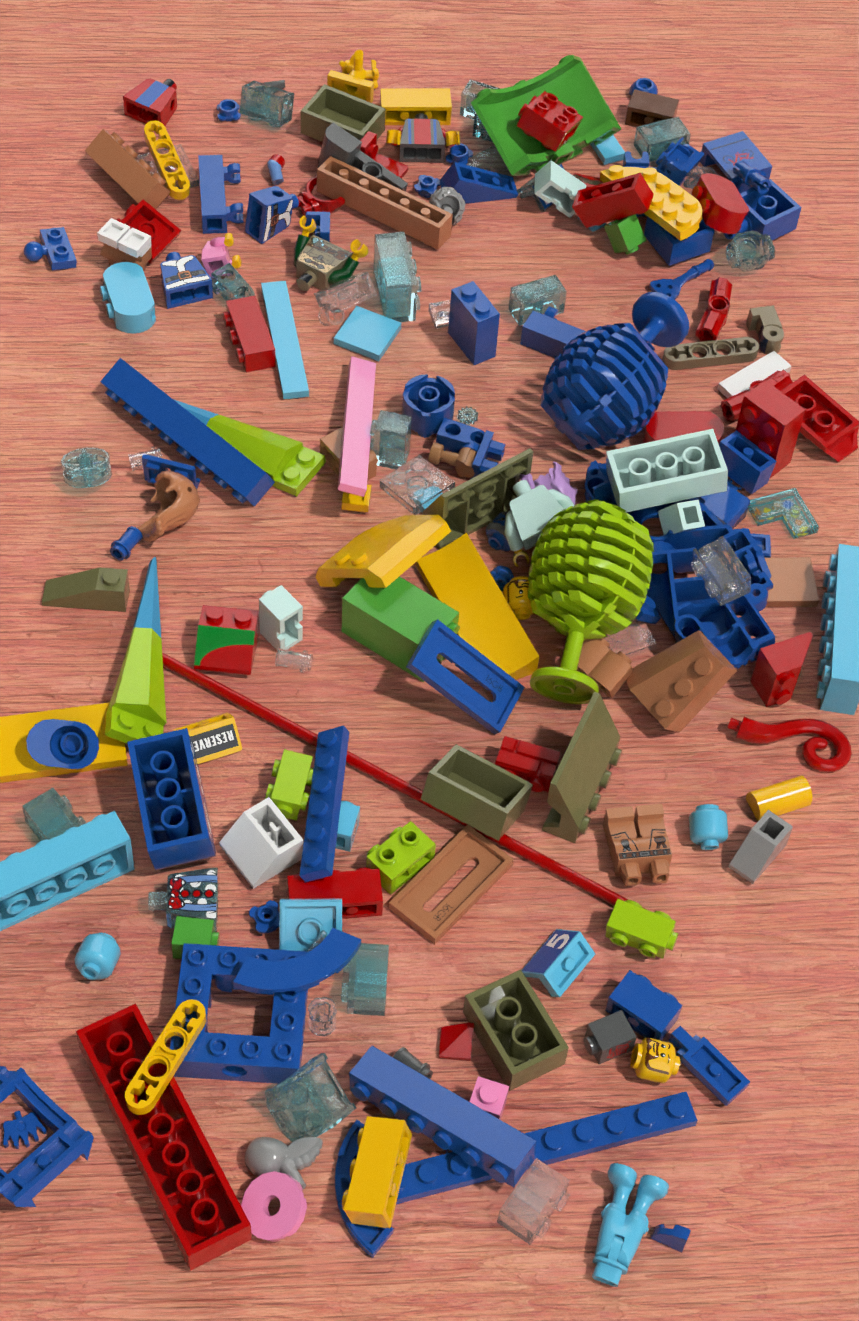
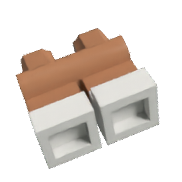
(124, 244)

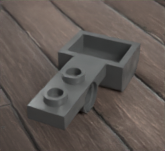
(346, 148)

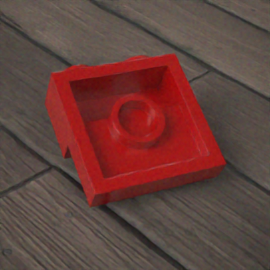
(150, 221)

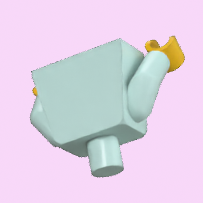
(530, 514)

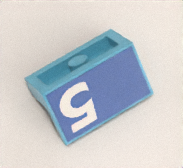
(560, 960)

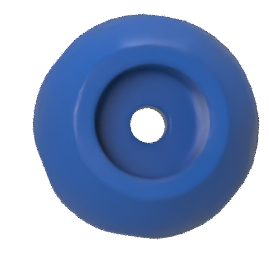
(645, 85)

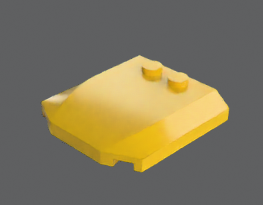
(384, 551)

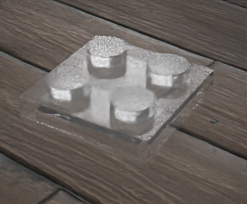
(416, 484)

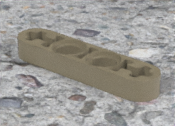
(740, 351)

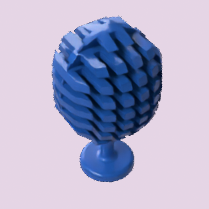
(611, 378)

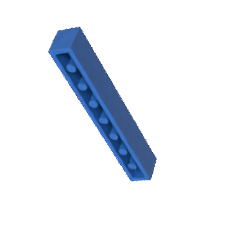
(188, 432)

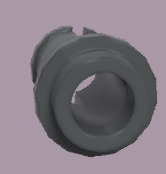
(411, 1061)

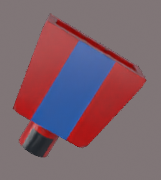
(151, 101)

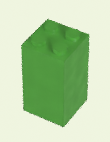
(393, 619)

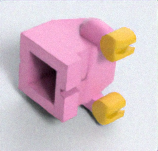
(216, 254)

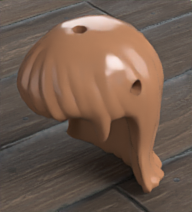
(178, 504)

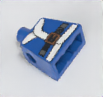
(269, 212)
(184, 280)

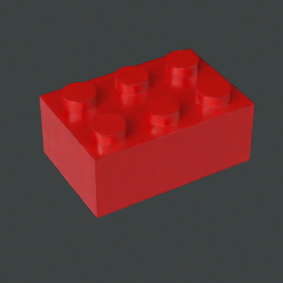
(771, 422)

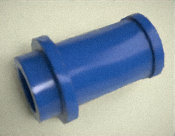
(121, 548)

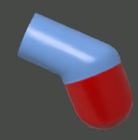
(275, 166)

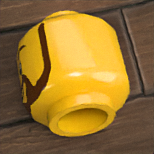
(517, 597)
(654, 1060)

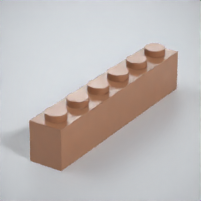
(384, 202)

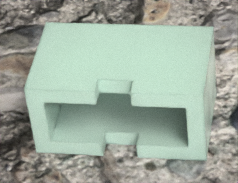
(557, 186)
(280, 618)

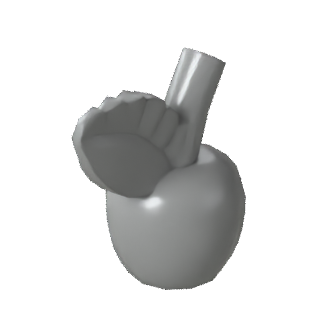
(271, 1155)

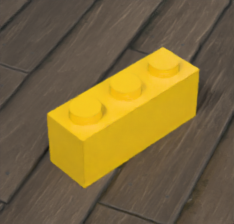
(408, 102)
(377, 1172)

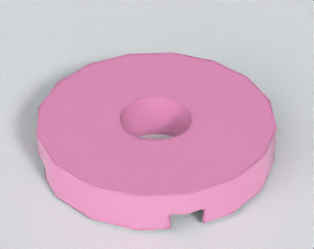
(291, 1211)

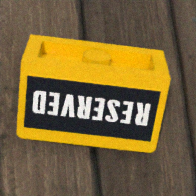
(214, 737)

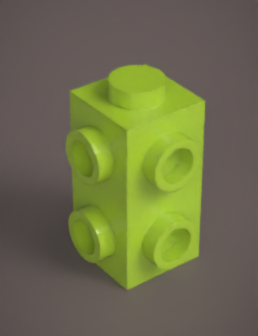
(291, 776)
(641, 929)

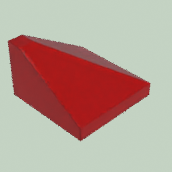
(456, 1041)

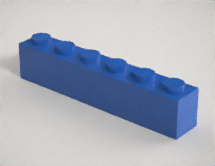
(442, 1116)

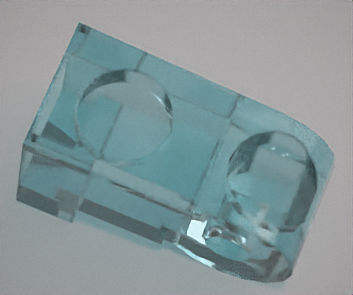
(233, 284)

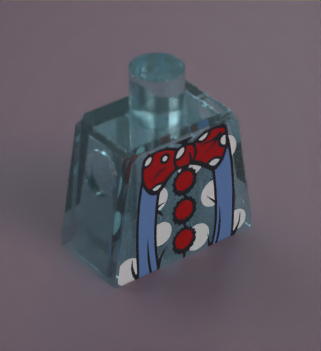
(188, 895)

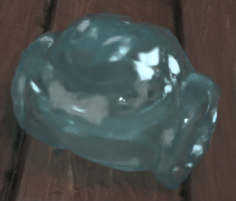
(750, 251)

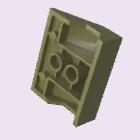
(480, 498)
(583, 772)

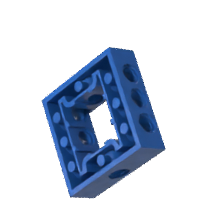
(235, 1055)

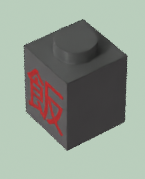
(609, 1037)

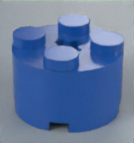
(428, 403)

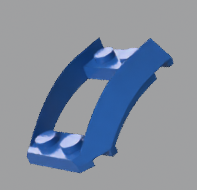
(50, 1157)

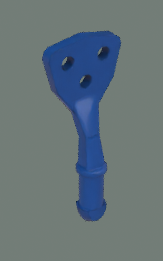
(675, 285)

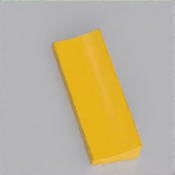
(485, 618)
(19, 765)

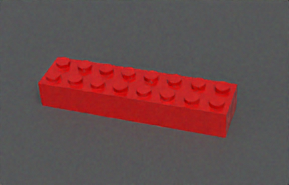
(165, 1142)

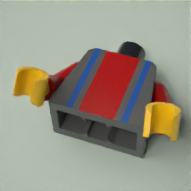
(422, 140)

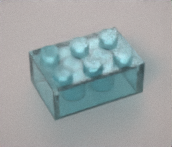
(396, 276)

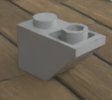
(761, 846)

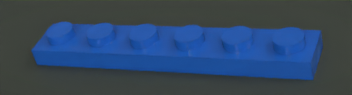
(324, 804)

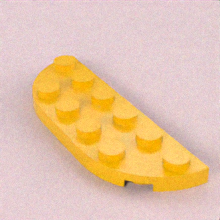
(671, 204)

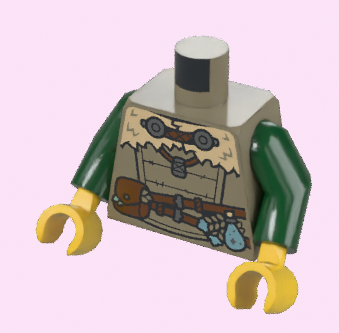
(321, 262)

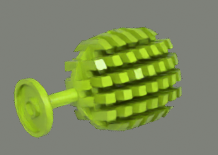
(587, 583)

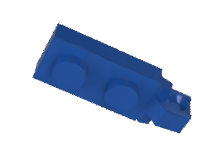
(709, 1065)

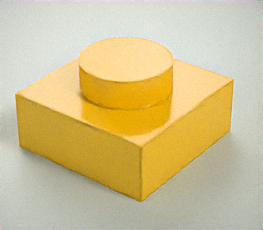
(356, 503)

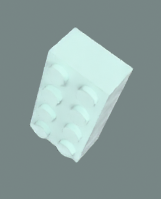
(667, 470)

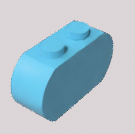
(128, 297)

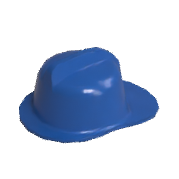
(62, 744)

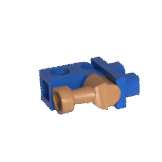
(470, 446)

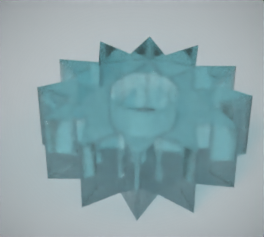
(467, 415)

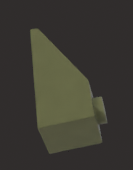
(90, 589)

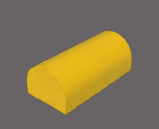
(780, 797)

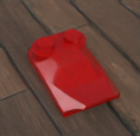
(824, 419)

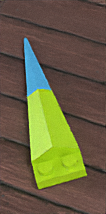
(280, 457)
(139, 695)

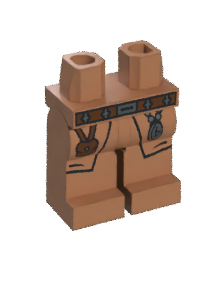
(638, 843)

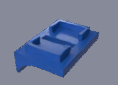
(154, 465)

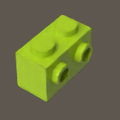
(401, 856)

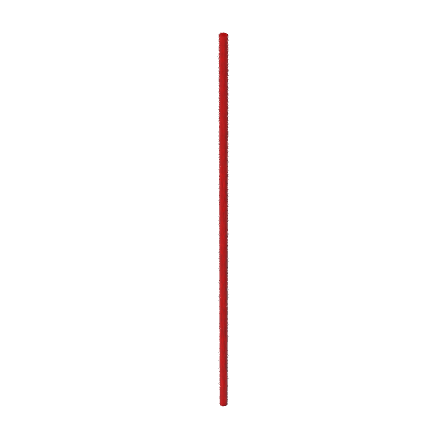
(386, 777)

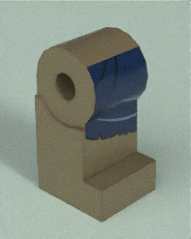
(767, 327)

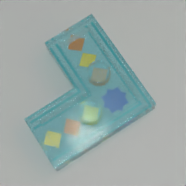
(786, 507)

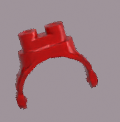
(308, 202)

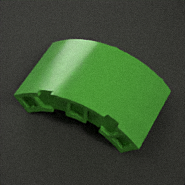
(573, 87)

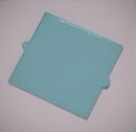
(489, 160)

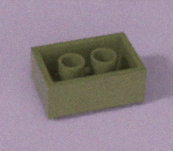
(515, 1030)

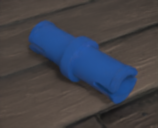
(751, 177)

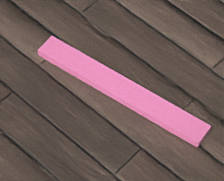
(356, 427)

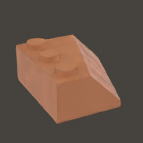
(680, 680)

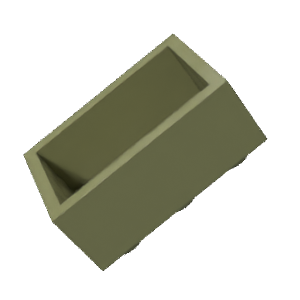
(343, 109)
(476, 792)

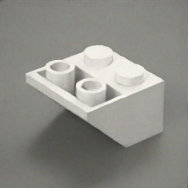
(262, 843)

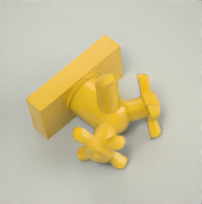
(356, 82)

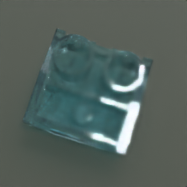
(308, 1101)

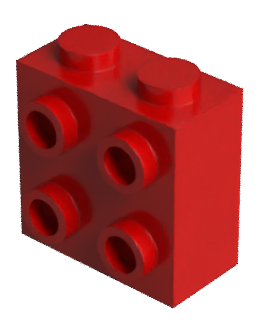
(549, 120)

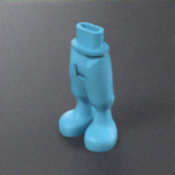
(619, 1232)

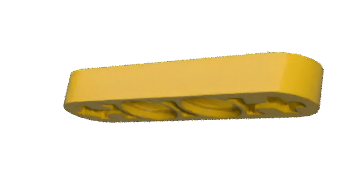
(165, 160)
(161, 1054)

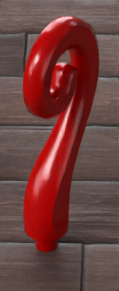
(763, 733)

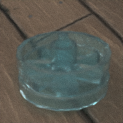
(86, 467)

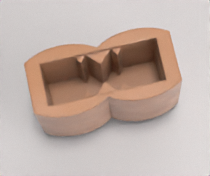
(604, 665)

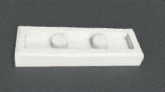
(756, 371)

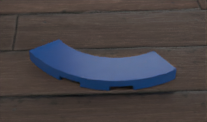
(299, 972)
(367, 1237)

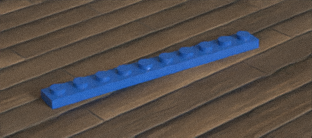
(557, 1144)

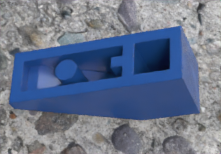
(478, 184)

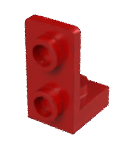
(370, 149)

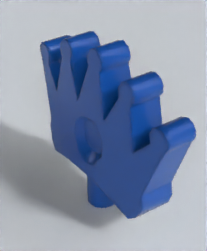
(22, 1128)

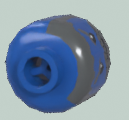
(496, 534)

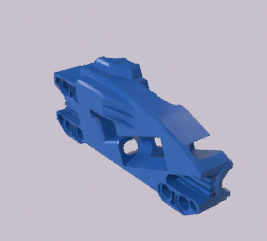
(684, 601)

